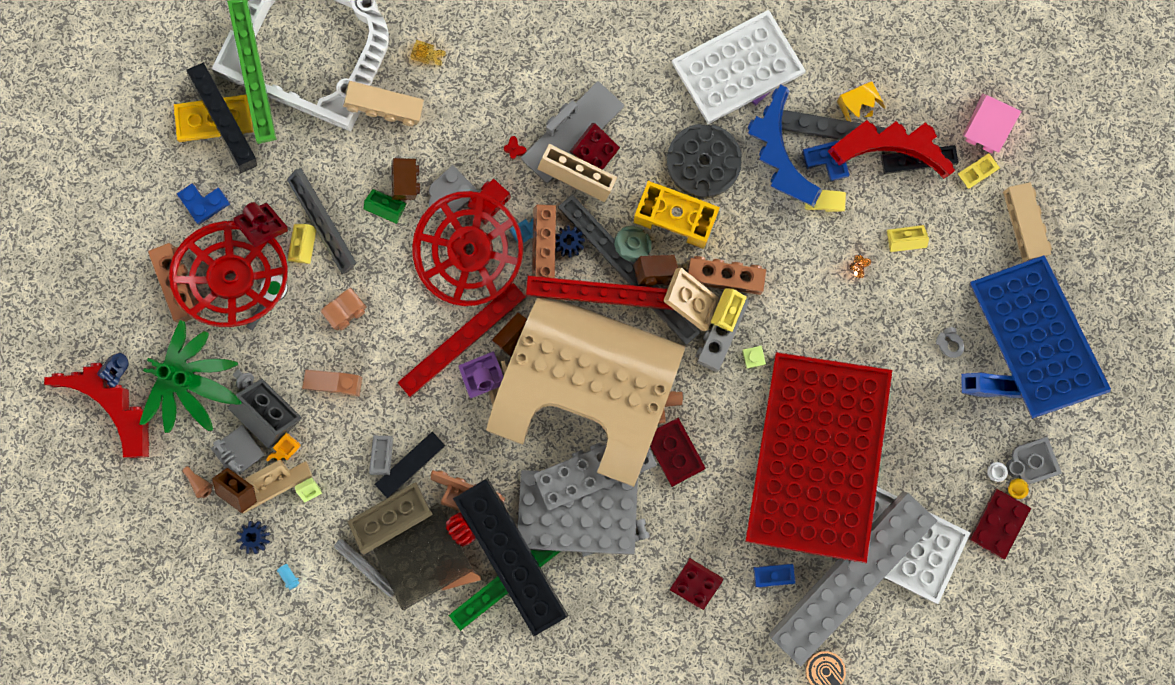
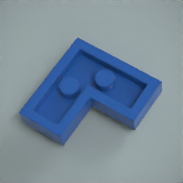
(819, 156)
(202, 207)

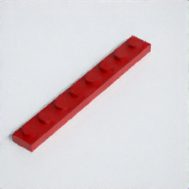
(596, 292)
(461, 340)

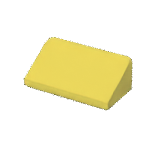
(907, 238)
(302, 243)
(728, 309)

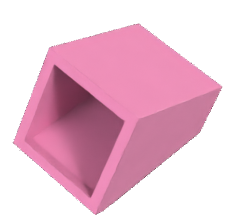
(990, 123)

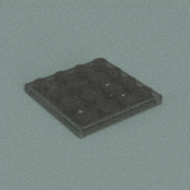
(422, 559)

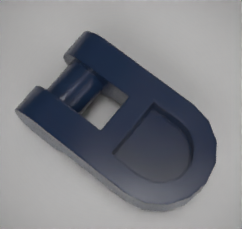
(117, 365)

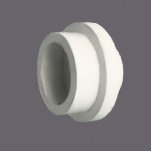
(997, 472)

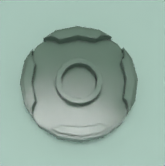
(632, 243)

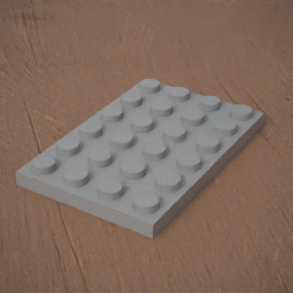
(589, 524)

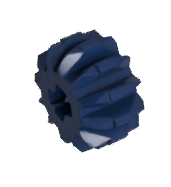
(575, 244)
(260, 539)

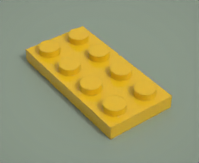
(195, 123)

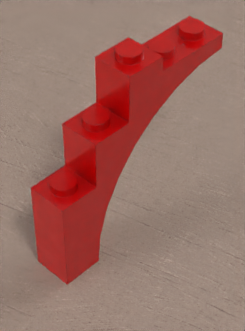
(894, 138)
(115, 402)

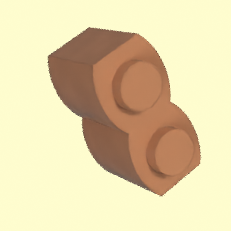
(344, 309)

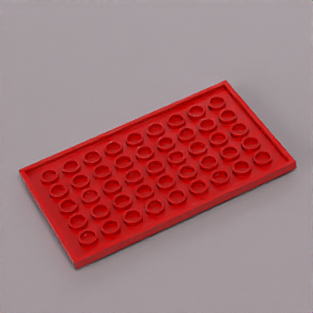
(820, 457)

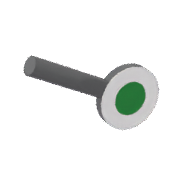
(270, 295)

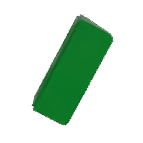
(384, 206)

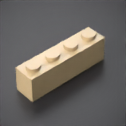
(383, 103)
(577, 173)
(1027, 221)

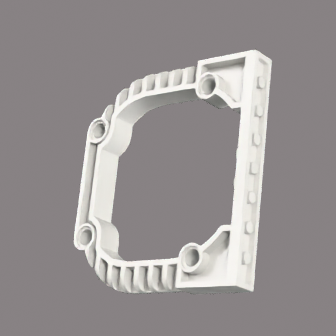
(329, 107)

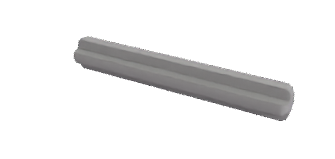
(367, 569)

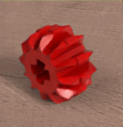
(460, 530)

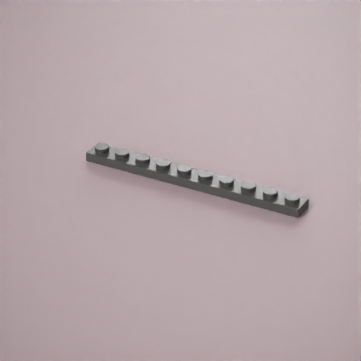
(605, 245)

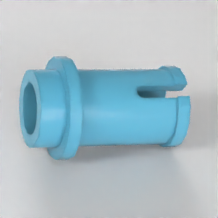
(288, 577)

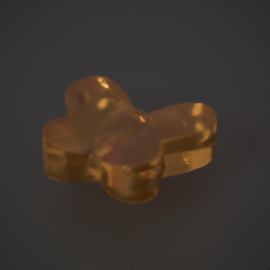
(859, 264)

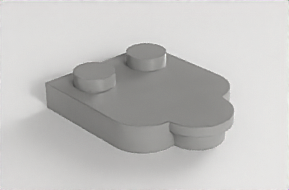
(448, 183)
(1033, 461)

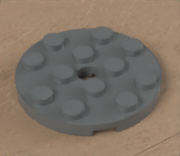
(700, 179)

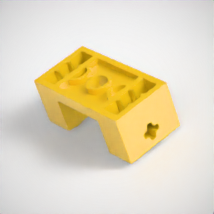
(694, 222)

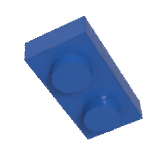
(774, 575)

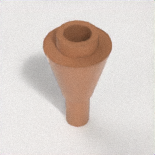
(199, 485)

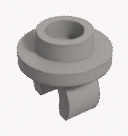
(243, 380)

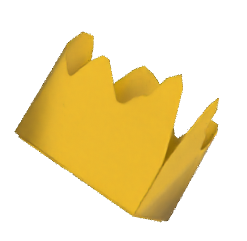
(853, 99)

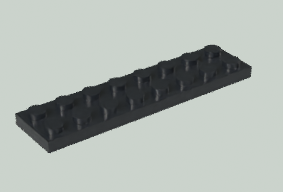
(510, 557)

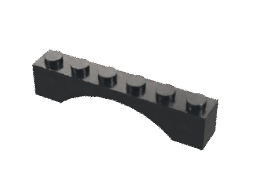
(222, 117)

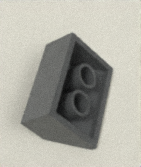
(265, 413)

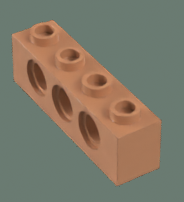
(544, 241)
(160, 258)
(755, 273)

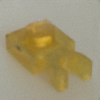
(425, 52)

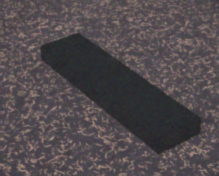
(902, 162)
(410, 465)

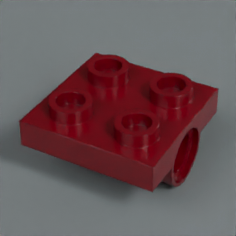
(595, 147)
(260, 223)
(696, 584)

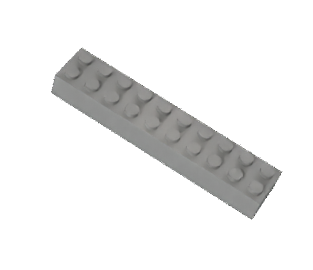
(850, 582)

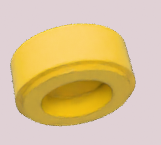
(1018, 488)

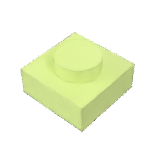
(753, 357)
(308, 489)

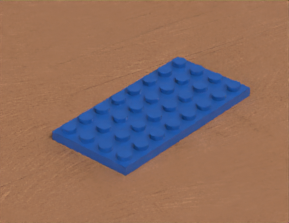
(1039, 337)

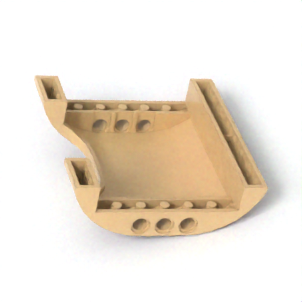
(593, 370)

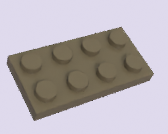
(389, 518)

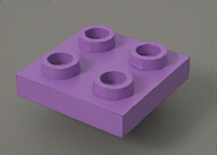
(481, 374)

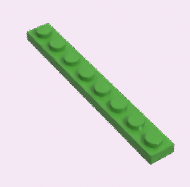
(252, 71)

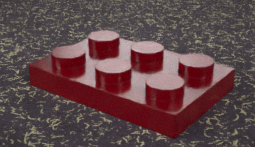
(676, 452)
(1000, 524)

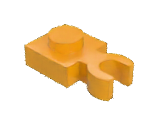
(284, 448)

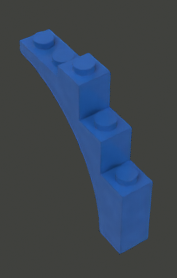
(774, 154)
(989, 385)

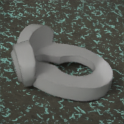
(943, 345)

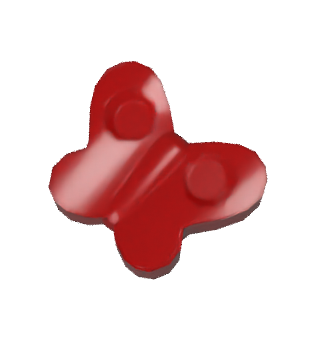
(514, 149)

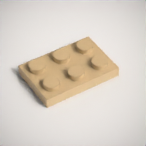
(691, 299)

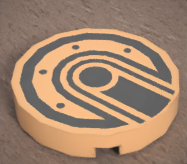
(825, 669)

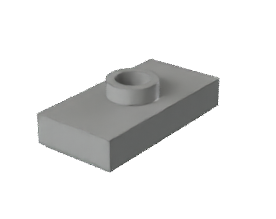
(381, 455)

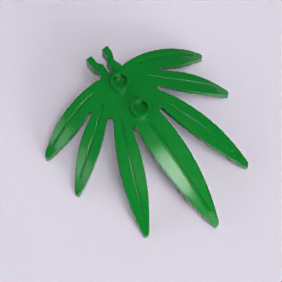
(179, 376)

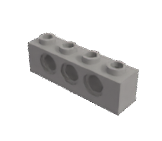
(714, 360)

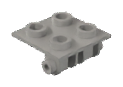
(237, 450)

